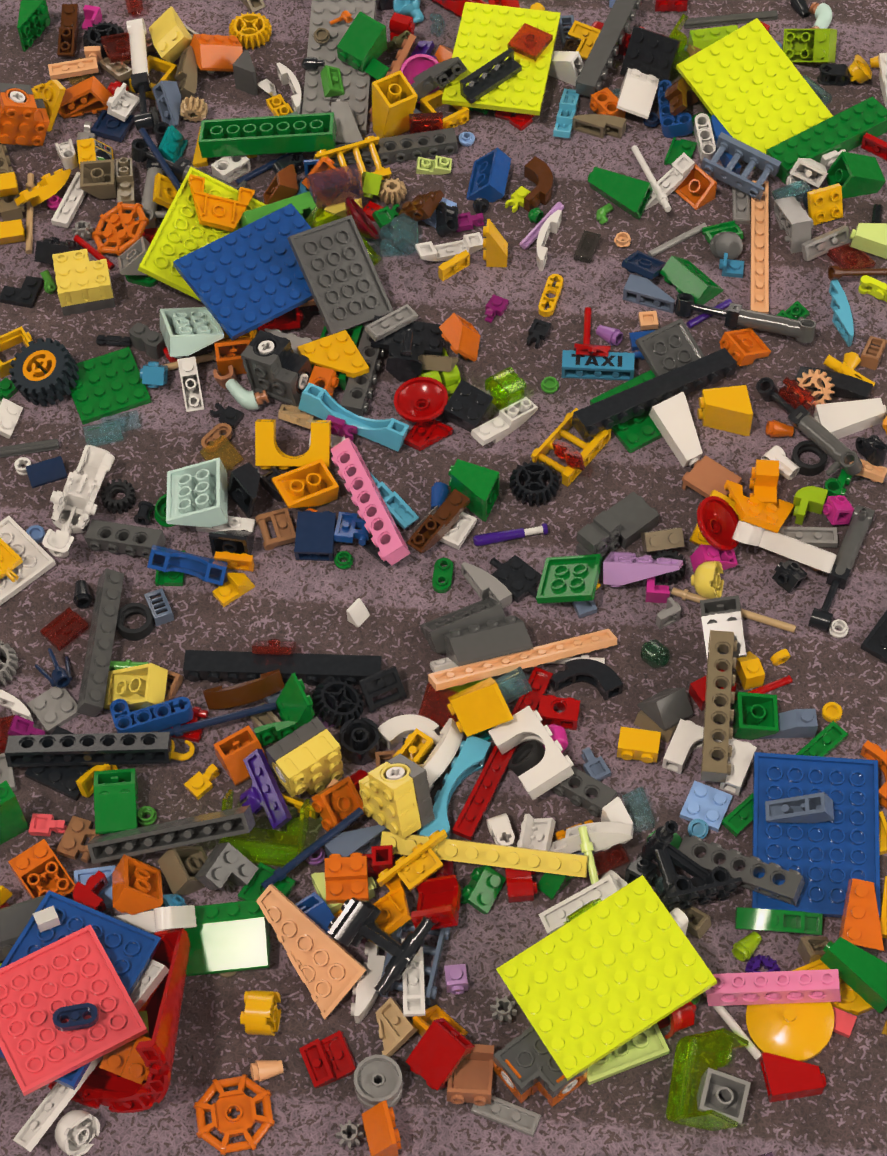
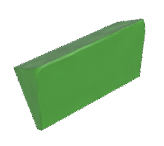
(332, 81)

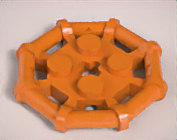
(131, 230)
(238, 1126)

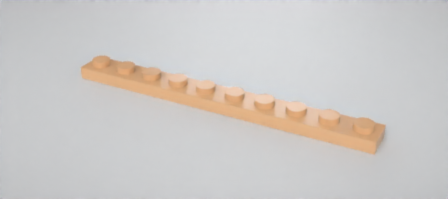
(760, 252)
(529, 658)

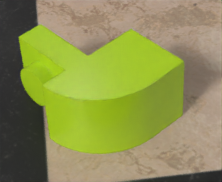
(808, 499)

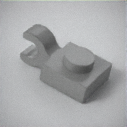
(87, 132)

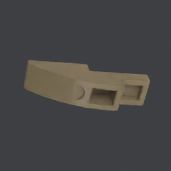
(125, 181)

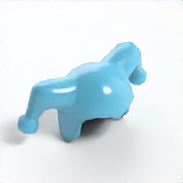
(409, 8)

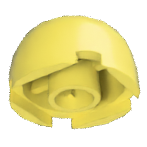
(708, 579)

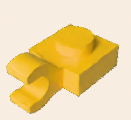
(201, 783)

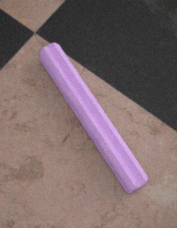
(533, 235)

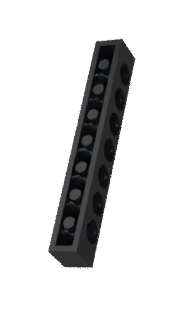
(88, 749)

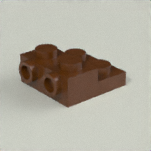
(422, 205)

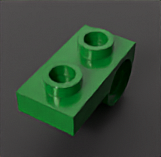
(836, 486)

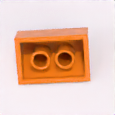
(216, 51)
(136, 886)

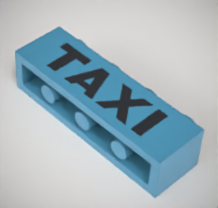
(614, 367)

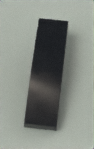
(845, 385)

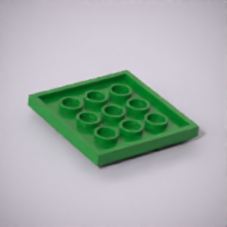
(108, 386)
(638, 430)

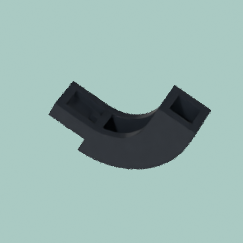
(589, 672)

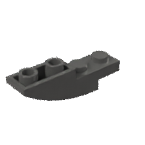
(437, 75)

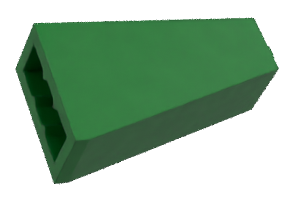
(623, 191)
(11, 816)
(859, 970)

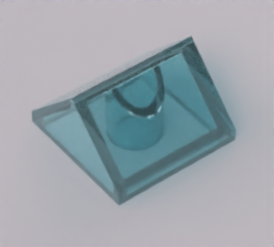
(513, 685)

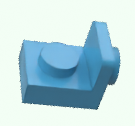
(731, 268)

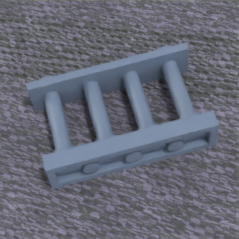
(746, 153)
(431, 990)

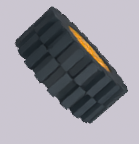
(32, 381)

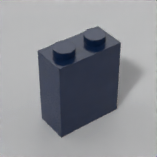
(315, 536)

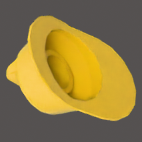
(859, 70)

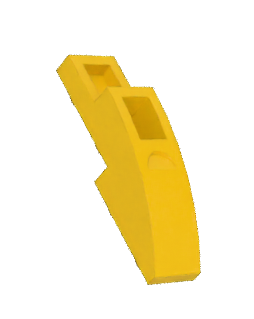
(45, 188)

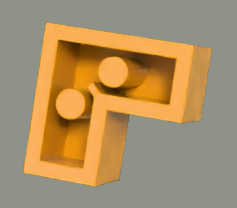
(764, 481)

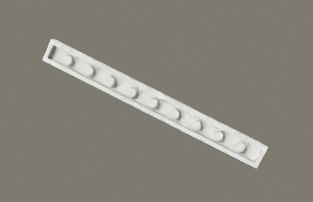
(61, 1095)

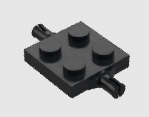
(517, 577)

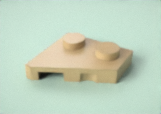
(294, 415)
(393, 1027)

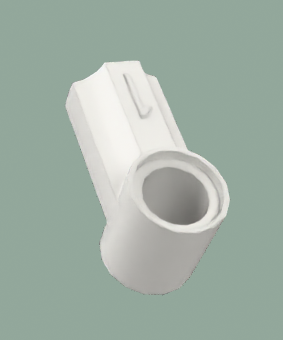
(786, 466)

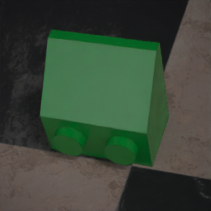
(754, 715)

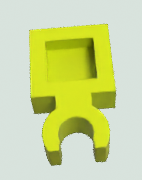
(517, 198)

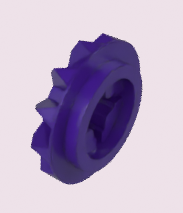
(755, 962)

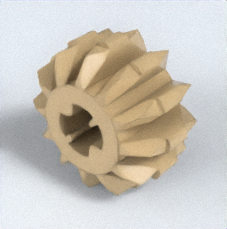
(193, 109)
(392, 191)

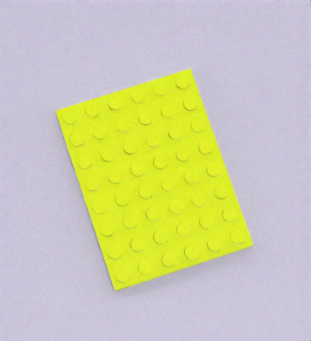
(484, 36)
(753, 88)
(183, 234)
(606, 977)

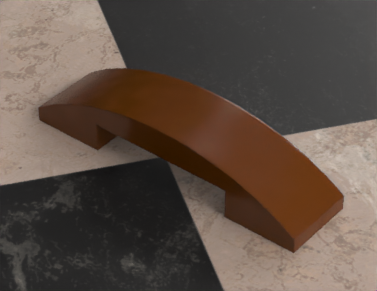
(244, 692)

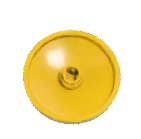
(791, 1029)

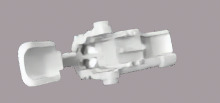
(77, 500)

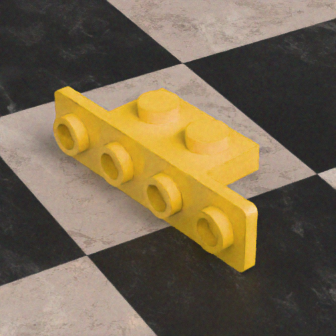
(417, 865)

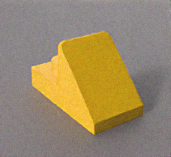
(235, 587)

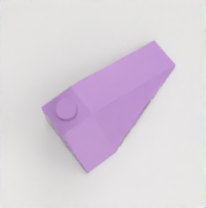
(625, 568)

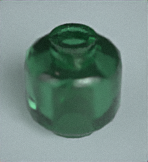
(655, 654)

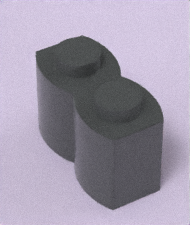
(147, 340)

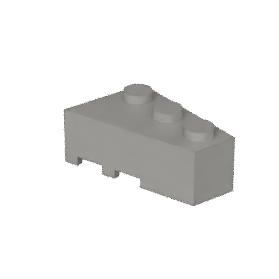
(794, 221)

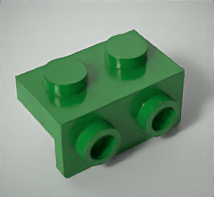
(482, 888)

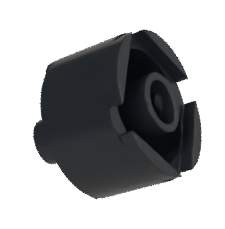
(359, 740)

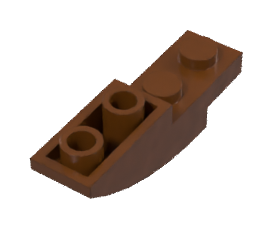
(68, 31)
(439, 524)

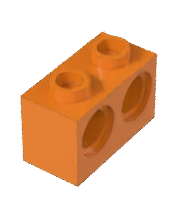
(605, 103)

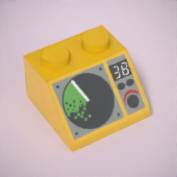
(93, 150)

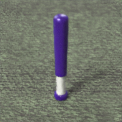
(501, 536)

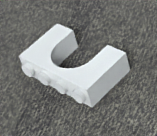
(526, 727)
(690, 737)

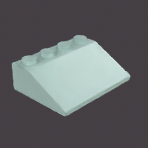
(188, 330)
(198, 495)

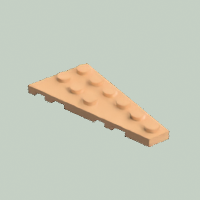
(315, 955)

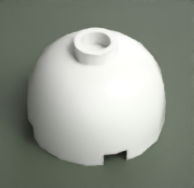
(76, 1131)

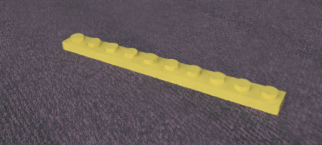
(494, 855)

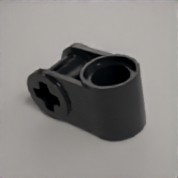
(835, 75)
(281, 164)
(446, 219)
(872, 449)
(267, 484)

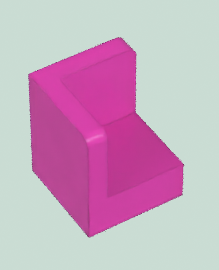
(92, 16)
(656, 593)

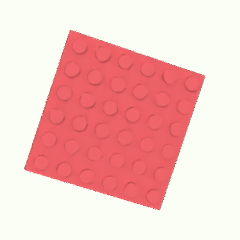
(56, 977)

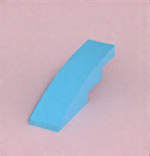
(567, 110)
(842, 313)
(400, 511)

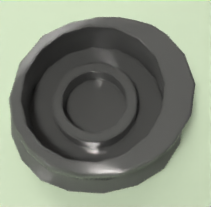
(726, 243)

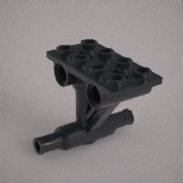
(679, 889)
(358, 922)

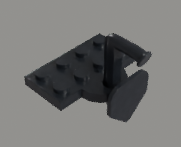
(406, 346)

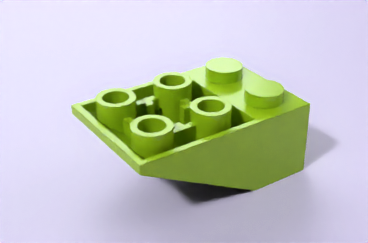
(810, 45)

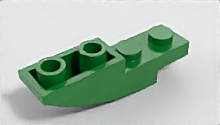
(778, 921)

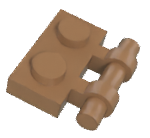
(74, 838)

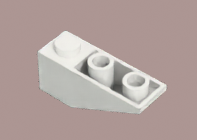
(190, 384)

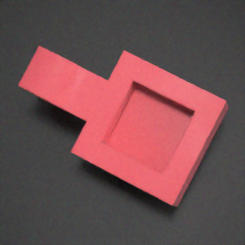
(44, 823)

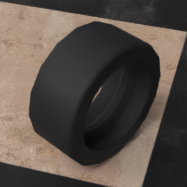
(809, 469)
(139, 633)
(526, 757)

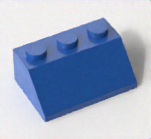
(489, 176)

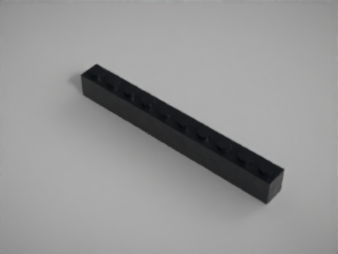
(644, 396)
(246, 666)

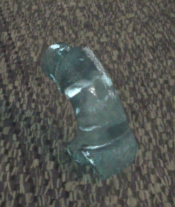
(436, 27)

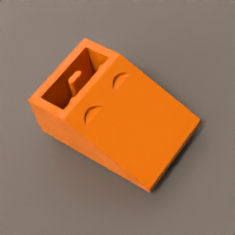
(41, 871)

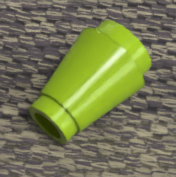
(746, 946)

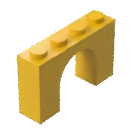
(12, 230)
(269, 454)

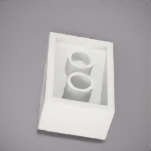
(637, 93)

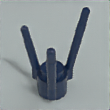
(60, 676)

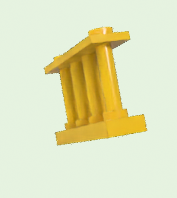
(370, 142)
(589, 451)

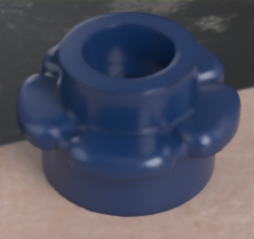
(652, 120)

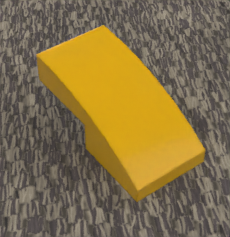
(86, 781)

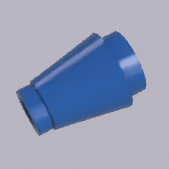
(438, 494)

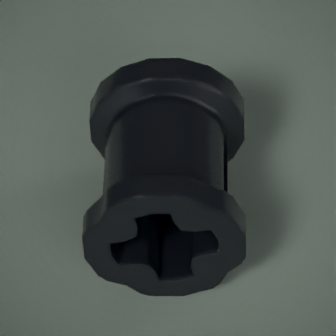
(144, 513)

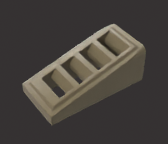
(700, 924)

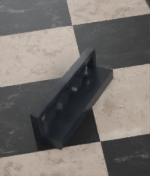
(490, 78)

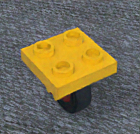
(824, 203)

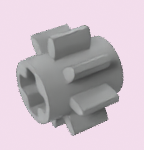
(83, 229)
(502, 1015)
(354, 1140)

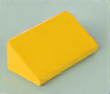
(297, 803)

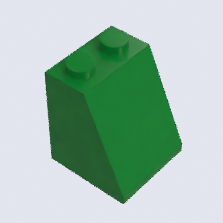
(362, 42)
(856, 174)
(477, 484)

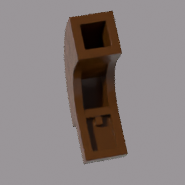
(679, 96)
(541, 175)

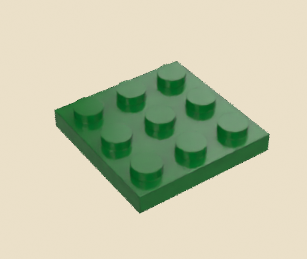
(569, 578)

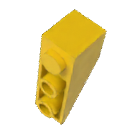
(495, 245)

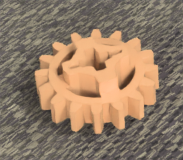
(816, 382)

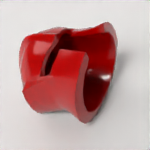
(679, 1019)

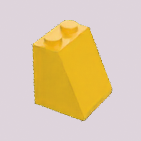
(726, 409)
(479, 707)

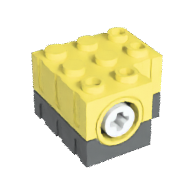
(82, 283)
(306, 759)
(398, 796)

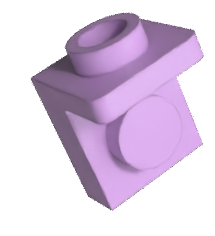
(456, 978)

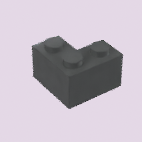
(224, 864)

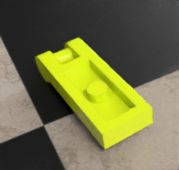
(873, 287)

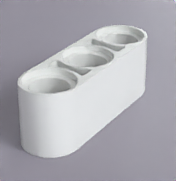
(701, 132)

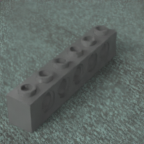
(360, 388)
(787, 892)

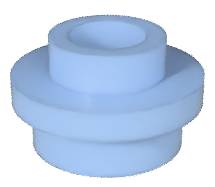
(466, 139)

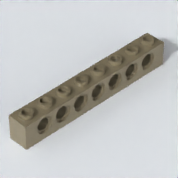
(712, 769)

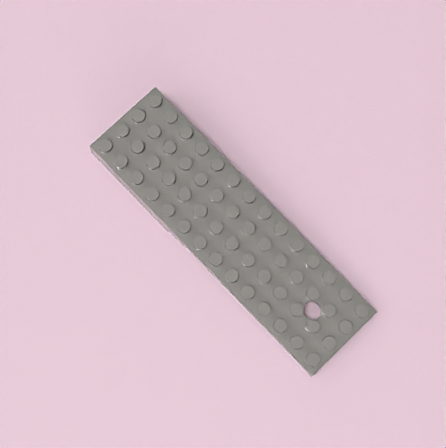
(355, 83)

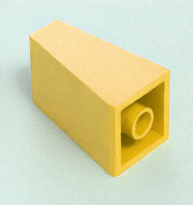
(391, 105)

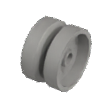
(374, 1070)

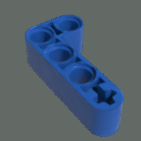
(672, 125)
(175, 711)

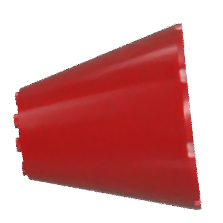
(158, 1054)

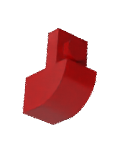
(380, 859)
(88, 893)

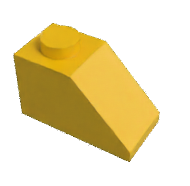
(750, 671)

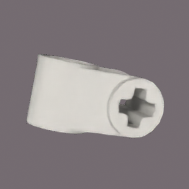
(67, 154)
(501, 830)

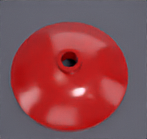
(420, 399)
(717, 523)

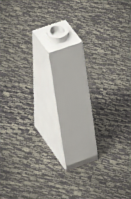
(850, 416)
(677, 428)

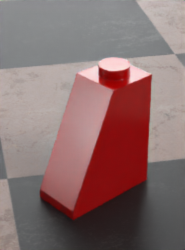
(790, 1078)

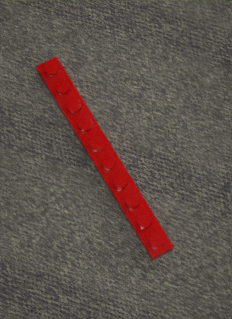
(497, 764)

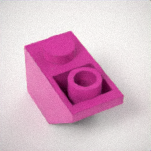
(709, 553)

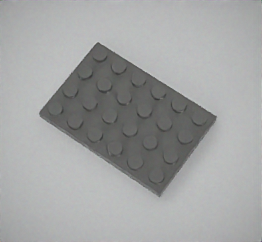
(340, 274)

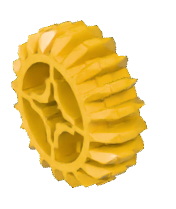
(251, 29)

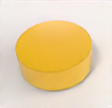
(780, 657)
(831, 712)

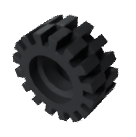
(118, 487)
(671, 576)

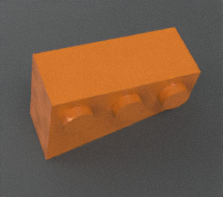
(84, 98)
(860, 916)

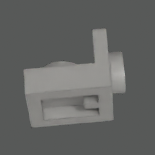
(670, 615)

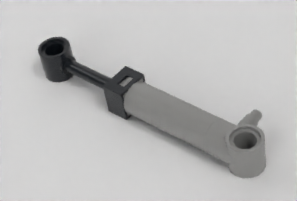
(153, 168)

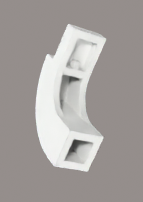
(401, 726)

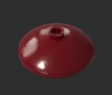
(361, 220)

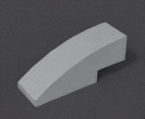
(486, 585)

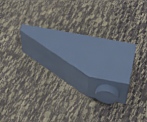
(168, 101)
(644, 292)
(796, 724)
(800, 809)
(355, 841)

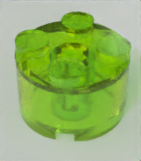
(505, 388)

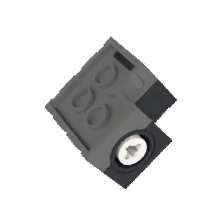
(276, 368)

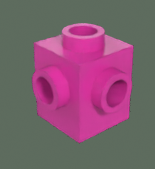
(838, 510)

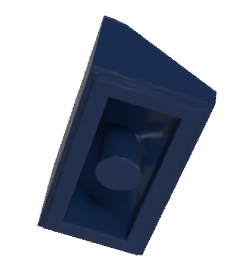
(46, 472)

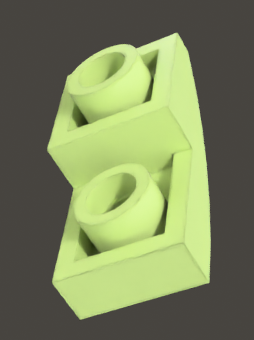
(438, 166)

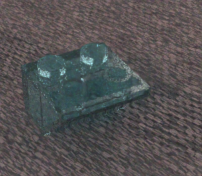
(399, 237)

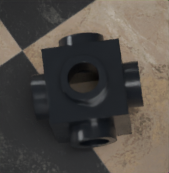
(789, 575)
(641, 867)

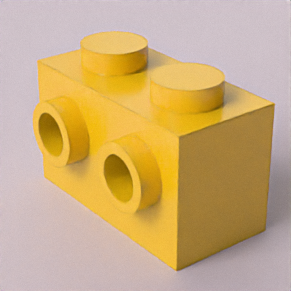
(638, 744)
(416, 747)

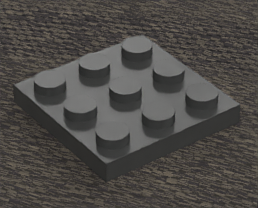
(669, 348)

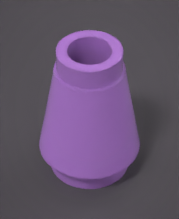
(610, 335)

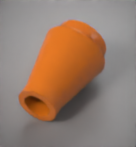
(778, 429)

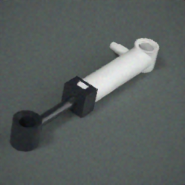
(140, 77)

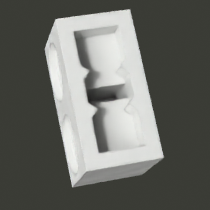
(231, 167)

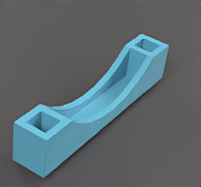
(385, 432)
(471, 758)

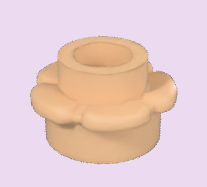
(622, 239)

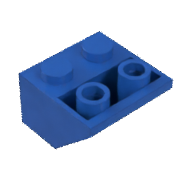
(317, 910)

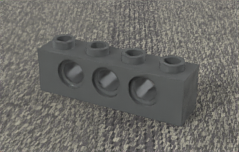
(123, 538)
(586, 786)

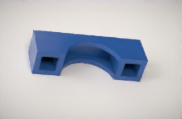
(178, 561)

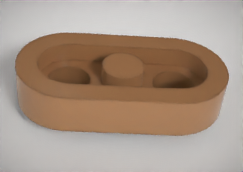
(216, 433)

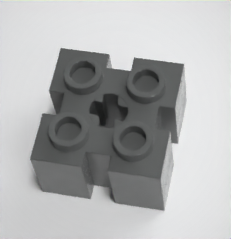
(599, 536)

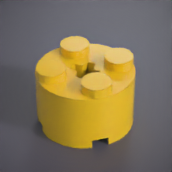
(261, 1012)

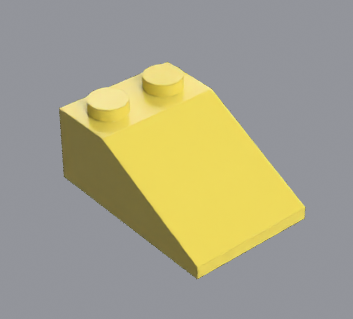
(169, 35)
(137, 685)

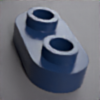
(75, 1016)

